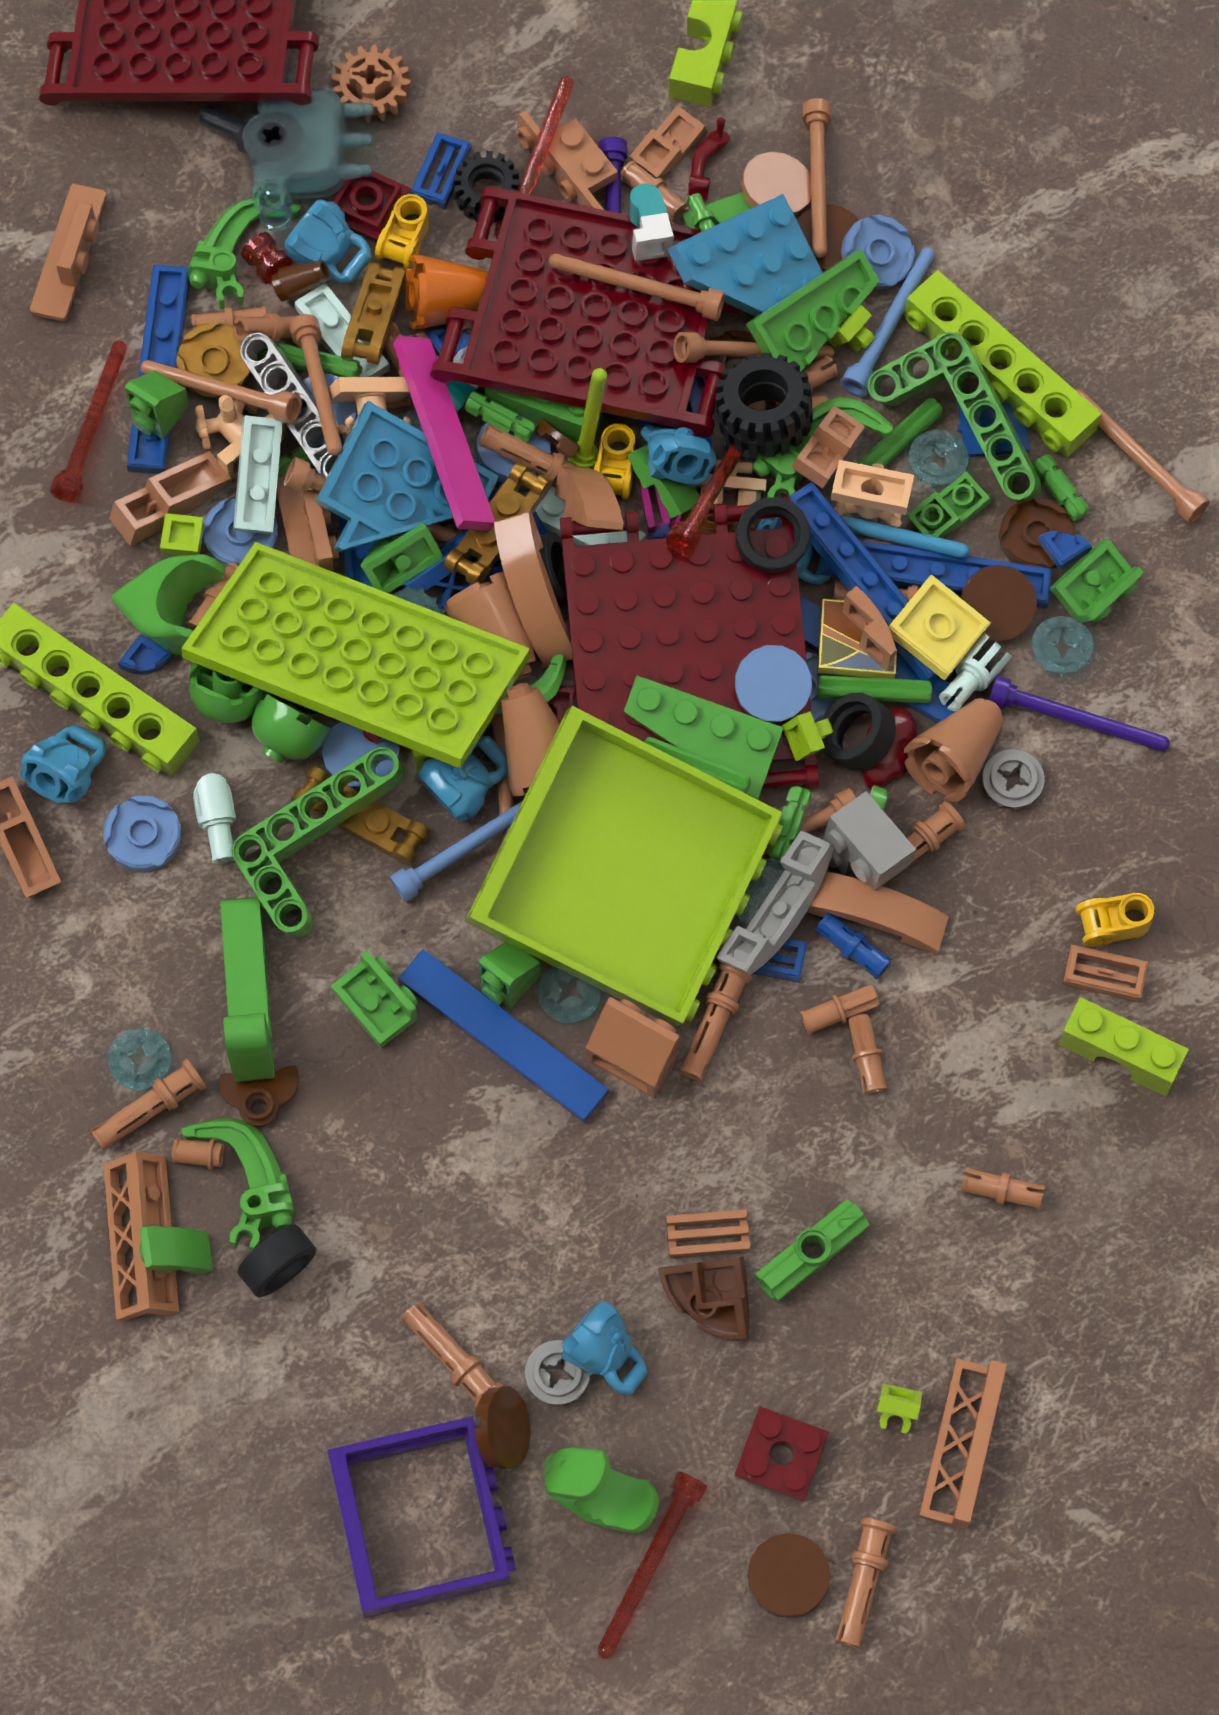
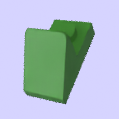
(397, 562)

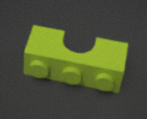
(698, 73)
(1101, 1033)

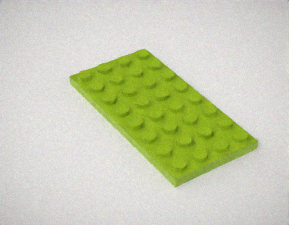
(356, 654)

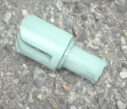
(973, 674)
(216, 815)

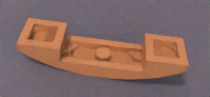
(531, 588)
(881, 909)

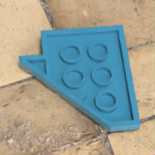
(749, 257)
(386, 480)

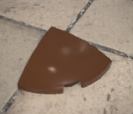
(711, 1294)

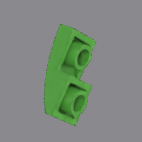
(674, 495)
(950, 508)
(175, 1249)

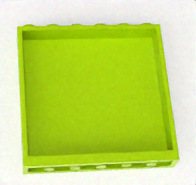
(625, 867)

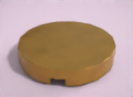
(213, 353)

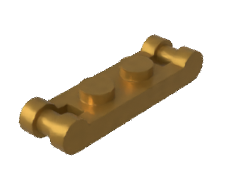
(373, 313)
(503, 505)
(373, 824)

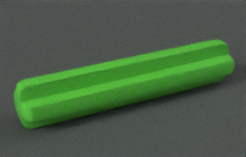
(330, 363)
(903, 433)
(879, 688)
(725, 774)

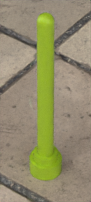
(587, 452)

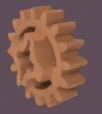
(389, 80)

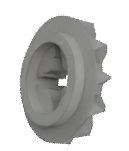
(1005, 764)
(539, 1381)

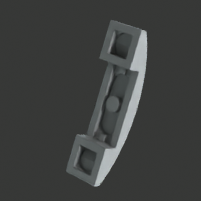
(783, 908)

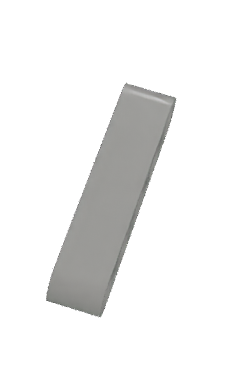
(268, 373)

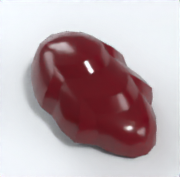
(893, 763)

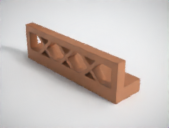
(149, 1205)
(978, 1445)

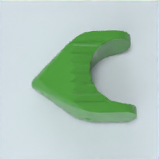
(161, 594)
(596, 1493)

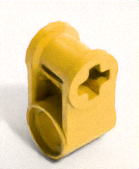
(401, 236)
(615, 464)
(1111, 918)

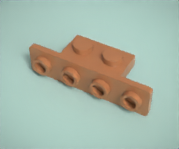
(571, 160)
(68, 252)
(306, 526)

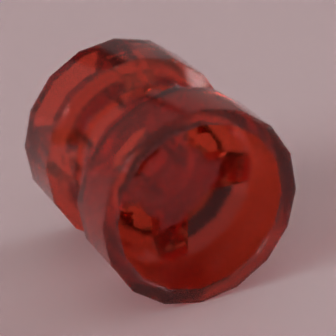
(264, 256)

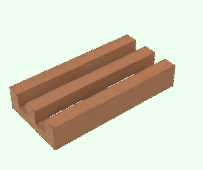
(1102, 987)
(708, 1218)

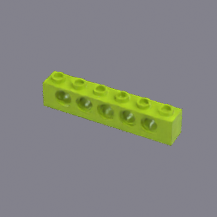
(1024, 369)
(163, 753)

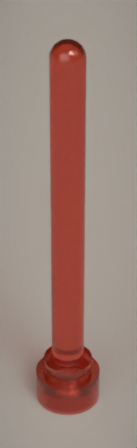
(544, 140)
(68, 484)
(685, 535)
(685, 1493)

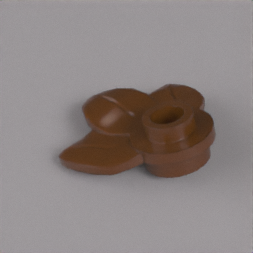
(271, 1092)

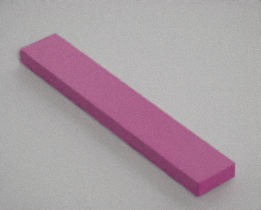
(444, 435)

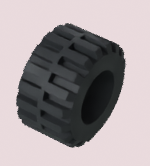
(764, 380)

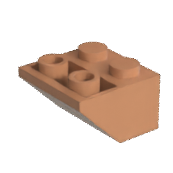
(633, 1046)

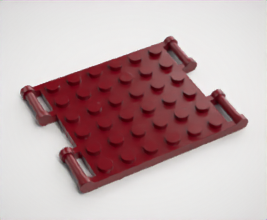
(180, 52)
(550, 329)
(679, 619)

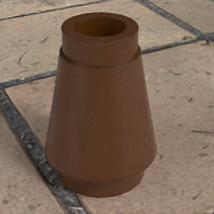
(299, 279)

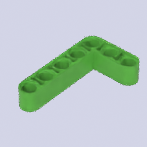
(971, 404)
(307, 830)
(248, 1019)

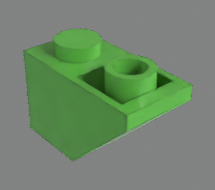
(155, 403)
(507, 974)

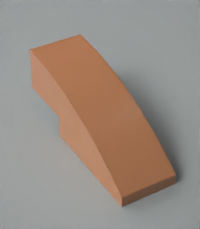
(171, 492)
(588, 498)
(23, 843)

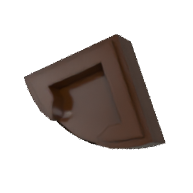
(563, 441)

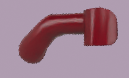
(711, 145)

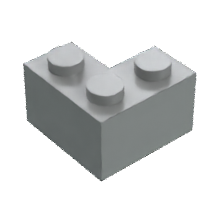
(867, 842)

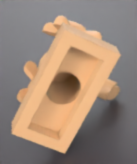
(363, 389)
(230, 426)
(871, 492)

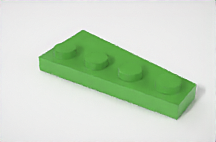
(815, 311)
(705, 729)

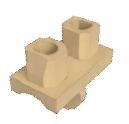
(748, 488)

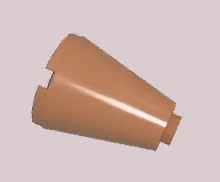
(491, 610)
(527, 733)
(954, 749)

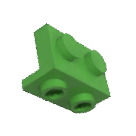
(1096, 583)
(376, 999)

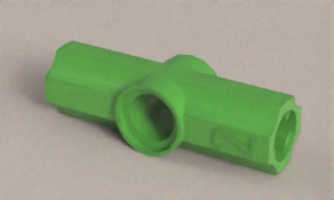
(793, 1267)

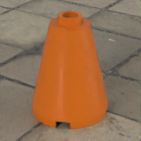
(440, 285)

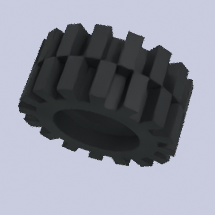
(479, 169)

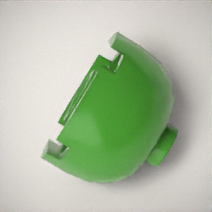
(221, 696)
(286, 730)

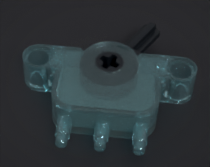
(294, 149)

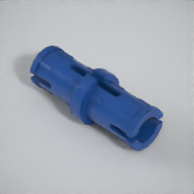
(853, 945)

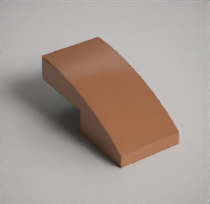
(669, 143)
(828, 446)
(876, 636)

